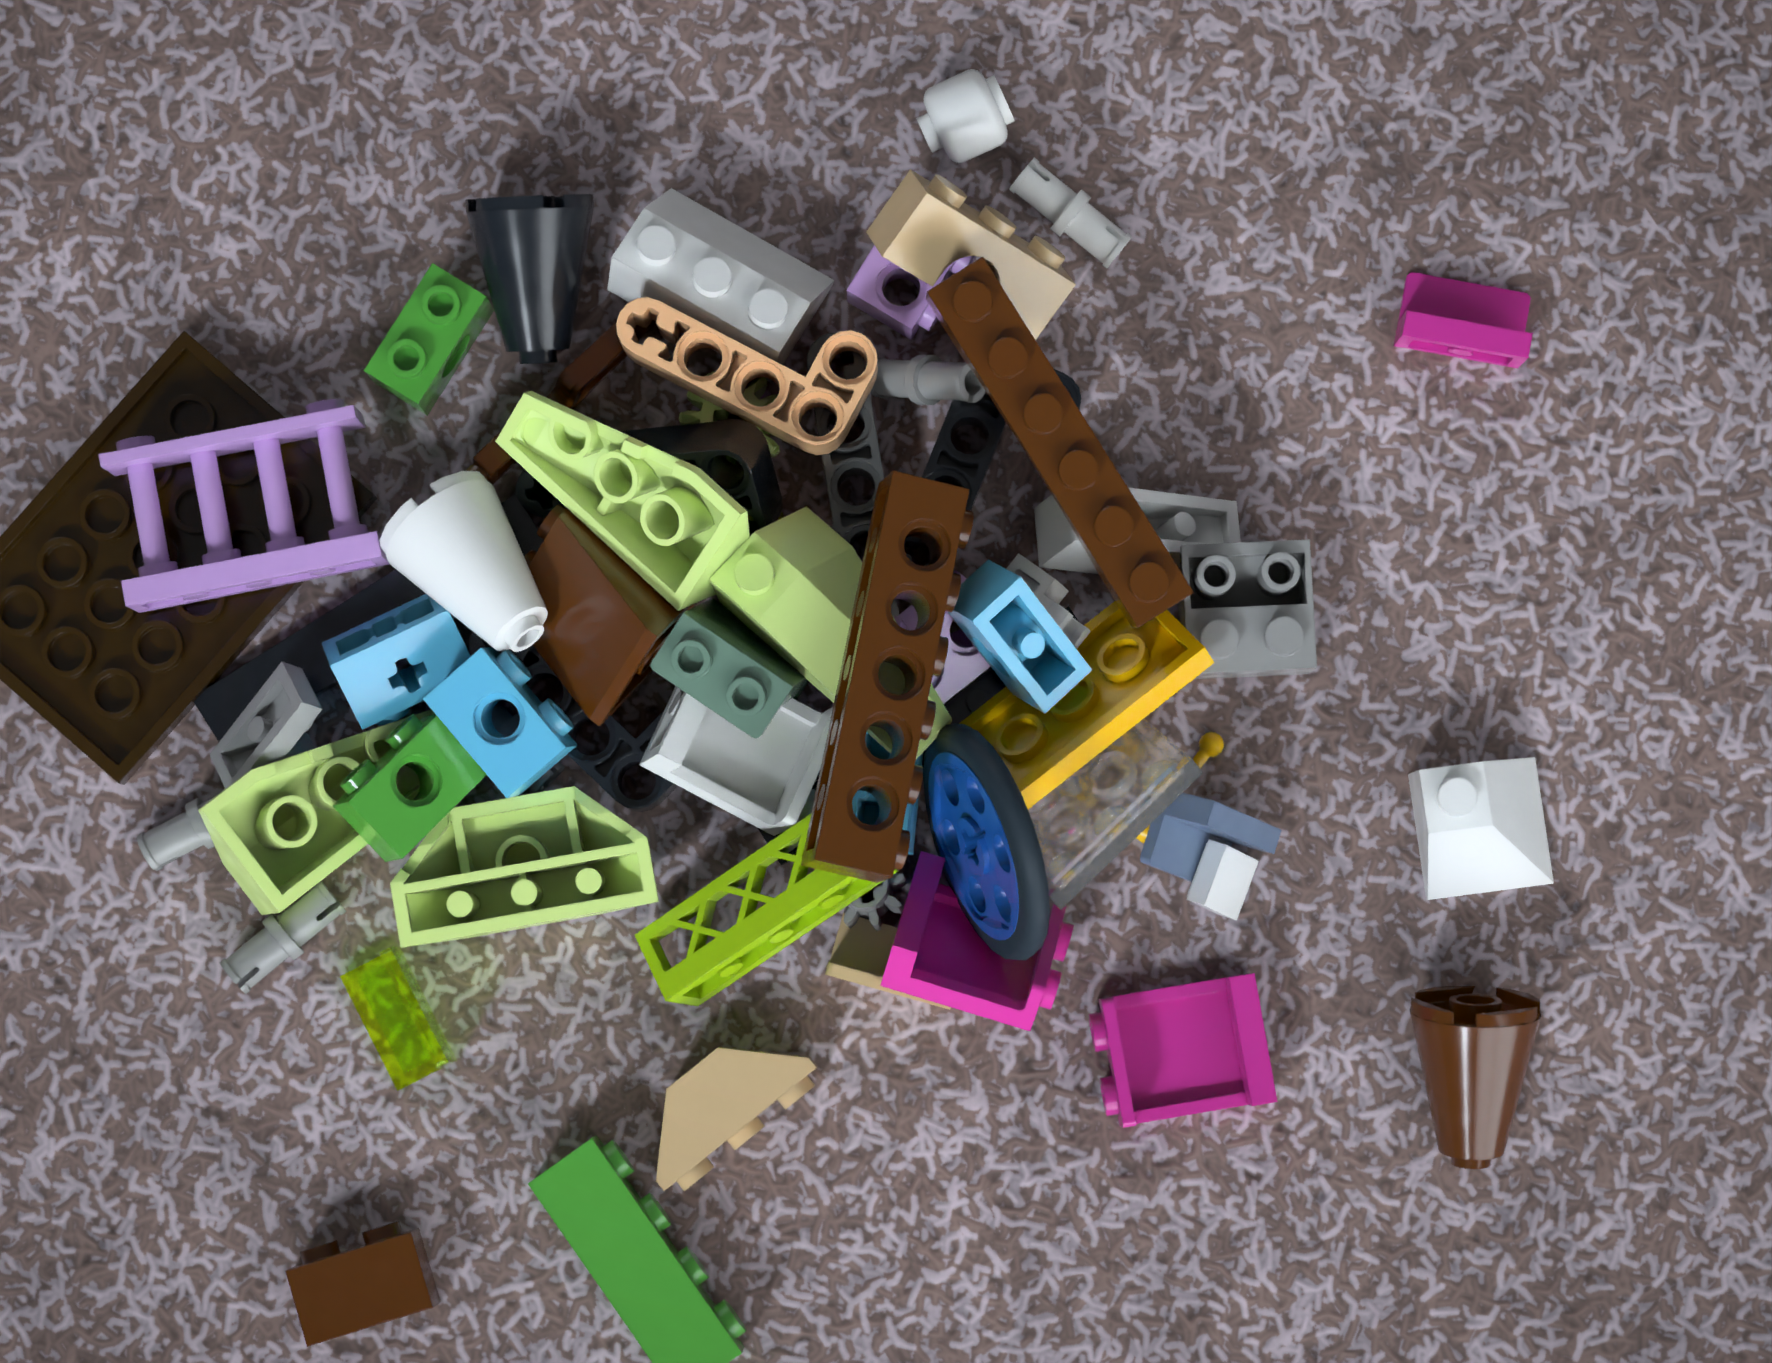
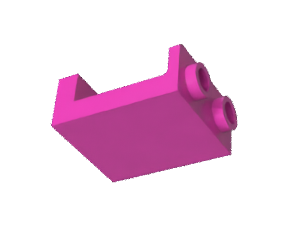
(947, 962)
(1183, 1050)

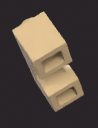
(931, 227)

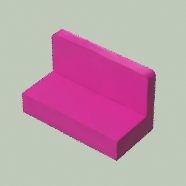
(1464, 320)

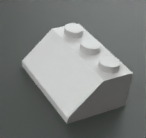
(717, 275)

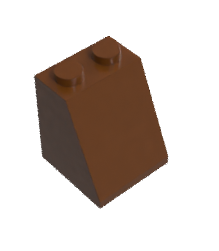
(600, 615)

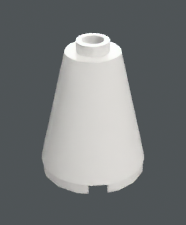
(468, 560)

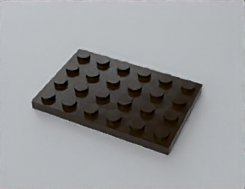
(66, 637)

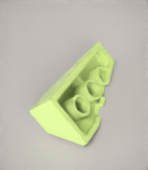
(637, 499)
(798, 595)

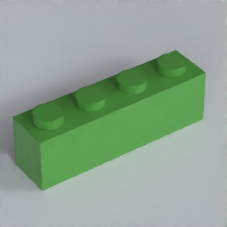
(634, 1259)

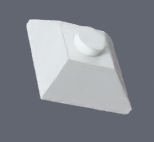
(1480, 827)

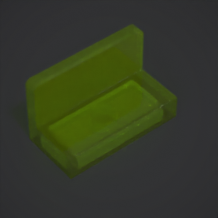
(398, 1018)

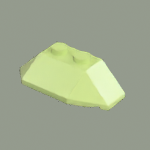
(520, 868)

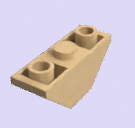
(721, 1104)

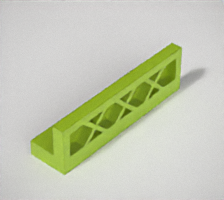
(757, 932)

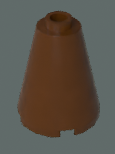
(1473, 1065)

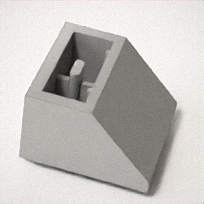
(1251, 607)

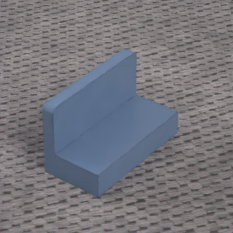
(1186, 825)

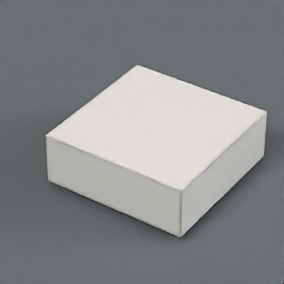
(1222, 879)

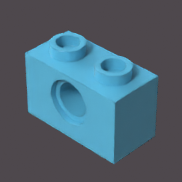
(1018, 636)
(466, 706)

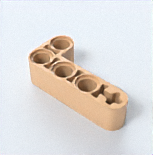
(743, 365)

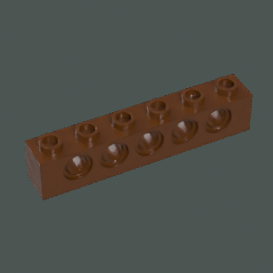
(835, 836)

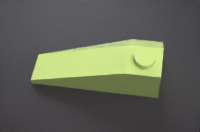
(280, 819)

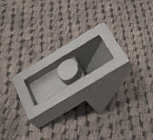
(269, 726)

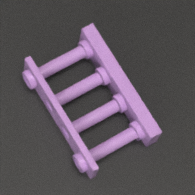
(286, 555)

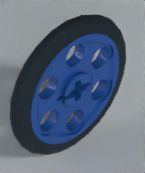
(987, 842)

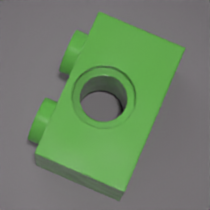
(429, 339)
(378, 809)

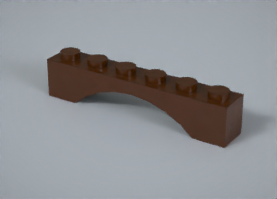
(1058, 443)

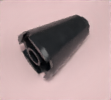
(533, 267)

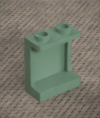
(727, 667)

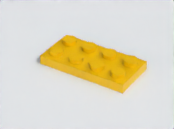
(1128, 680)

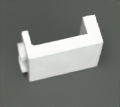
(753, 778)

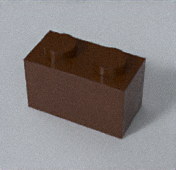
(363, 1284)

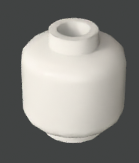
(965, 116)

